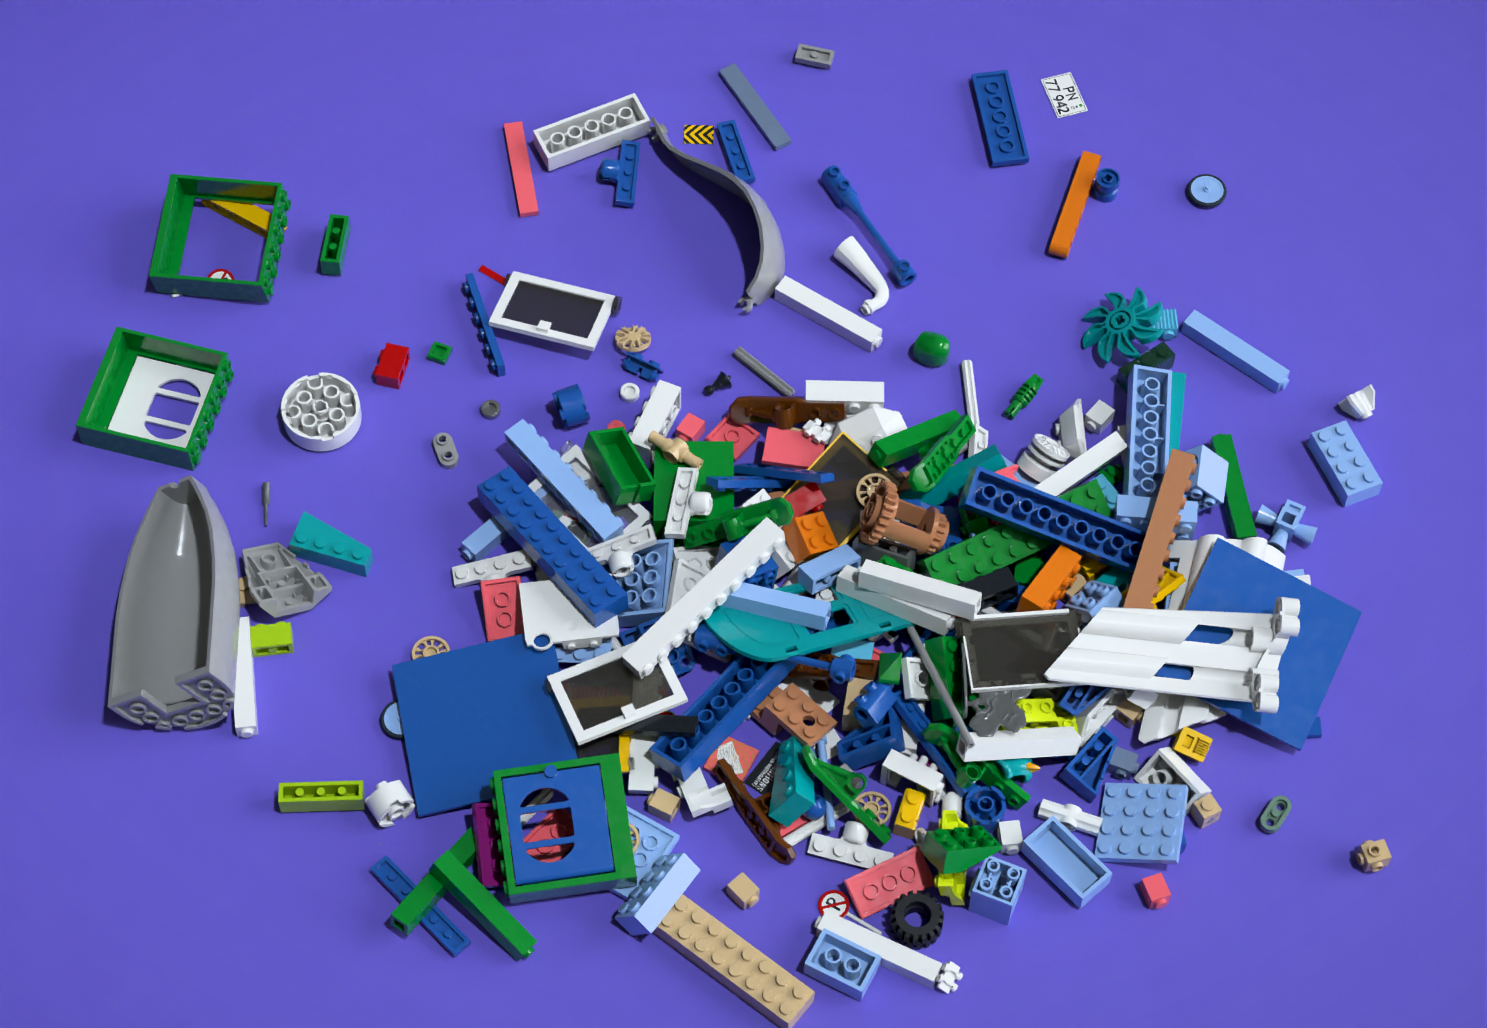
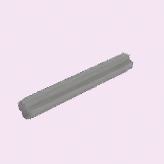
(764, 372)

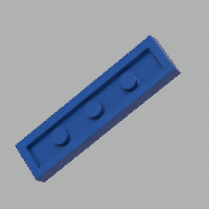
(735, 151)

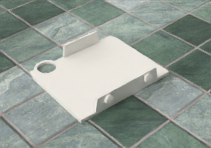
(552, 614)

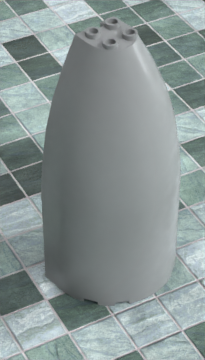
(177, 615)

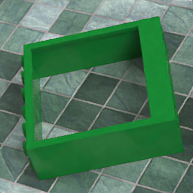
(174, 230)

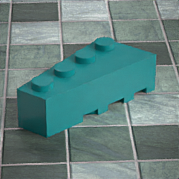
(330, 547)
(792, 784)

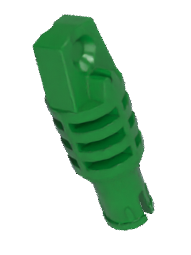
(1023, 396)

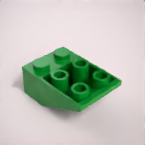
(959, 848)

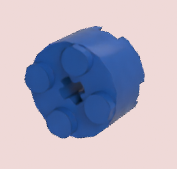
(571, 406)
(984, 807)

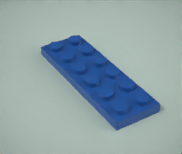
(1000, 118)

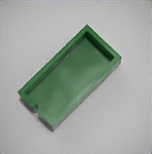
(619, 465)

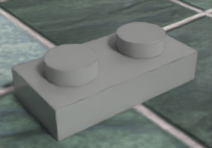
(814, 56)

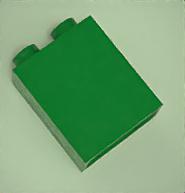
(718, 461)

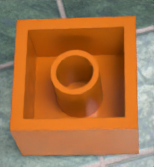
(809, 537)

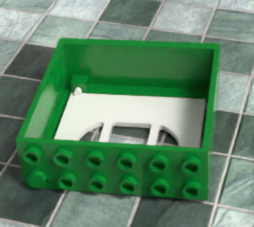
(127, 384)

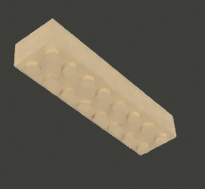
(735, 963)

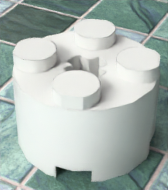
(390, 802)

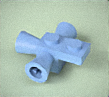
(1286, 525)

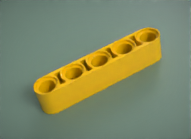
(244, 214)

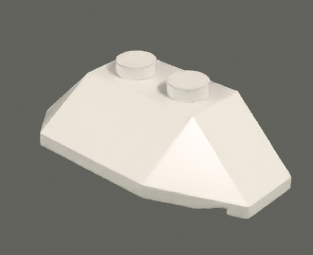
(870, 426)
(1071, 430)
(1098, 714)

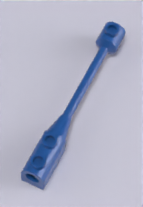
(845, 196)
(840, 668)
(879, 696)

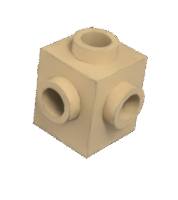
(1373, 855)

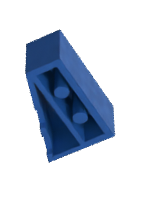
(1077, 698)

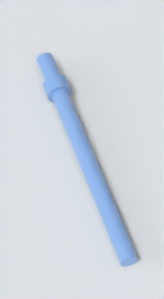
(826, 792)

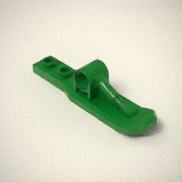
(940, 456)
(739, 522)
(969, 772)
(840, 784)

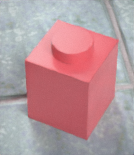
(690, 428)
(1155, 891)

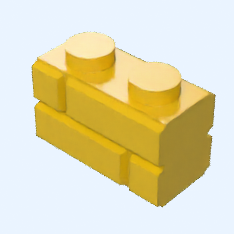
(909, 813)

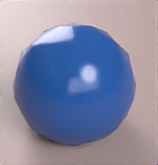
(817, 809)

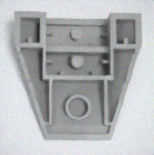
(281, 581)

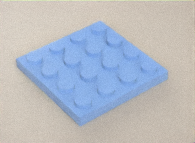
(1141, 823)
(653, 843)

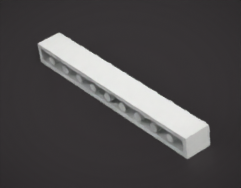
(704, 598)

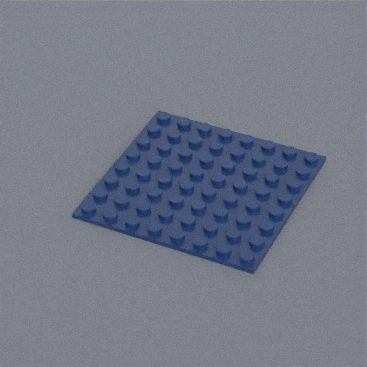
(1245, 584)
(478, 715)

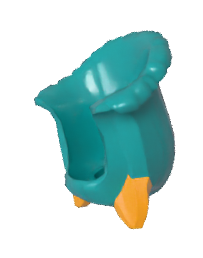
(1017, 769)

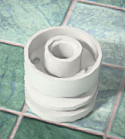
(1043, 457)

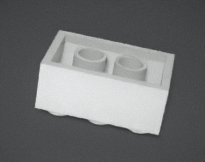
(1169, 768)

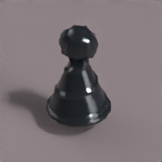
(721, 382)

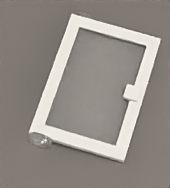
(632, 514)

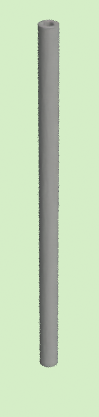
(941, 687)

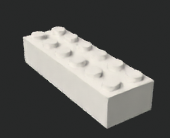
(591, 132)

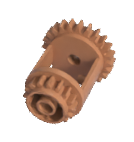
(886, 506)

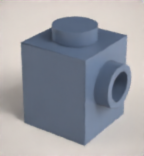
(1123, 764)

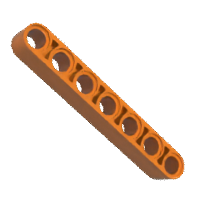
(1074, 204)

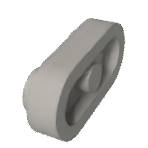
(444, 449)

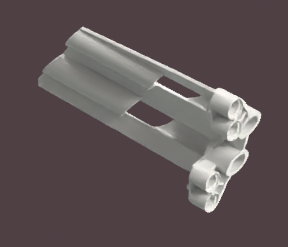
(1132, 644)
(1176, 711)

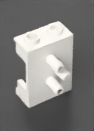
(899, 765)

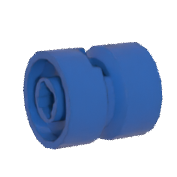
(1106, 185)

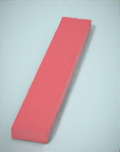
(521, 169)

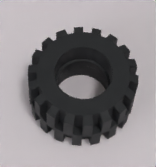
(916, 904)

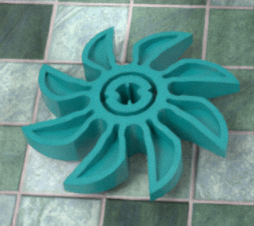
(1122, 325)

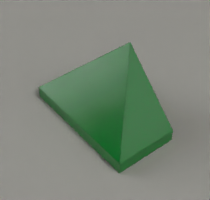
(889, 667)

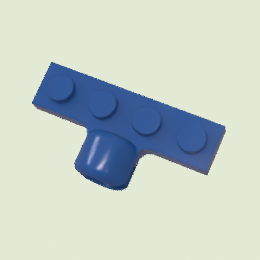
(623, 172)

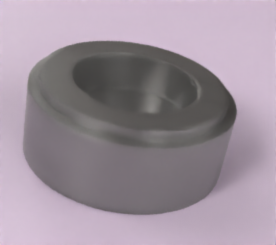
(490, 409)

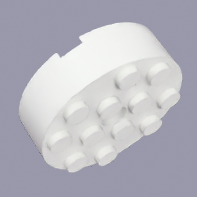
(321, 412)

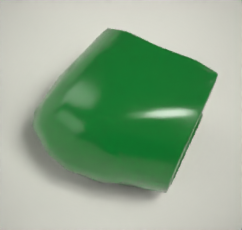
(931, 349)

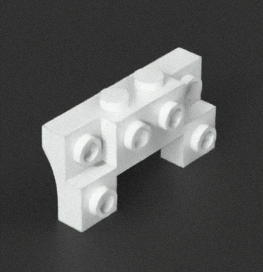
(700, 797)

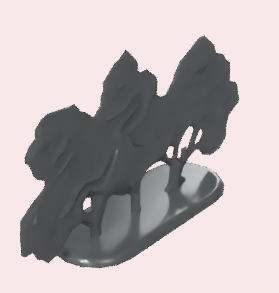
(999, 706)

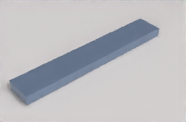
(755, 107)

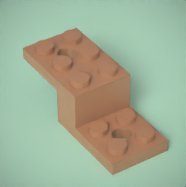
(788, 710)

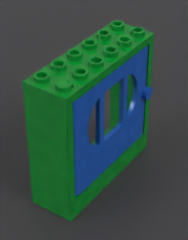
(592, 851)

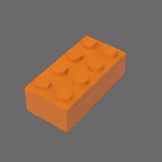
(1051, 581)

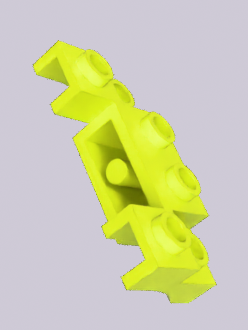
(1043, 714)
(951, 884)

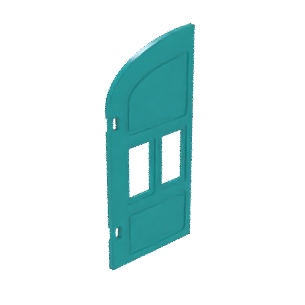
(770, 638)

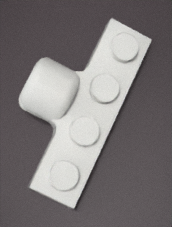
(686, 503)
(619, 550)
(491, 568)
(849, 848)

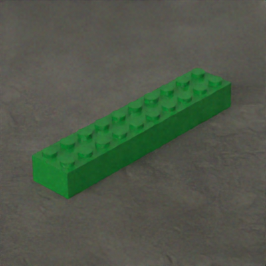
(1001, 544)

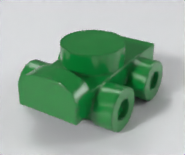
(1113, 473)

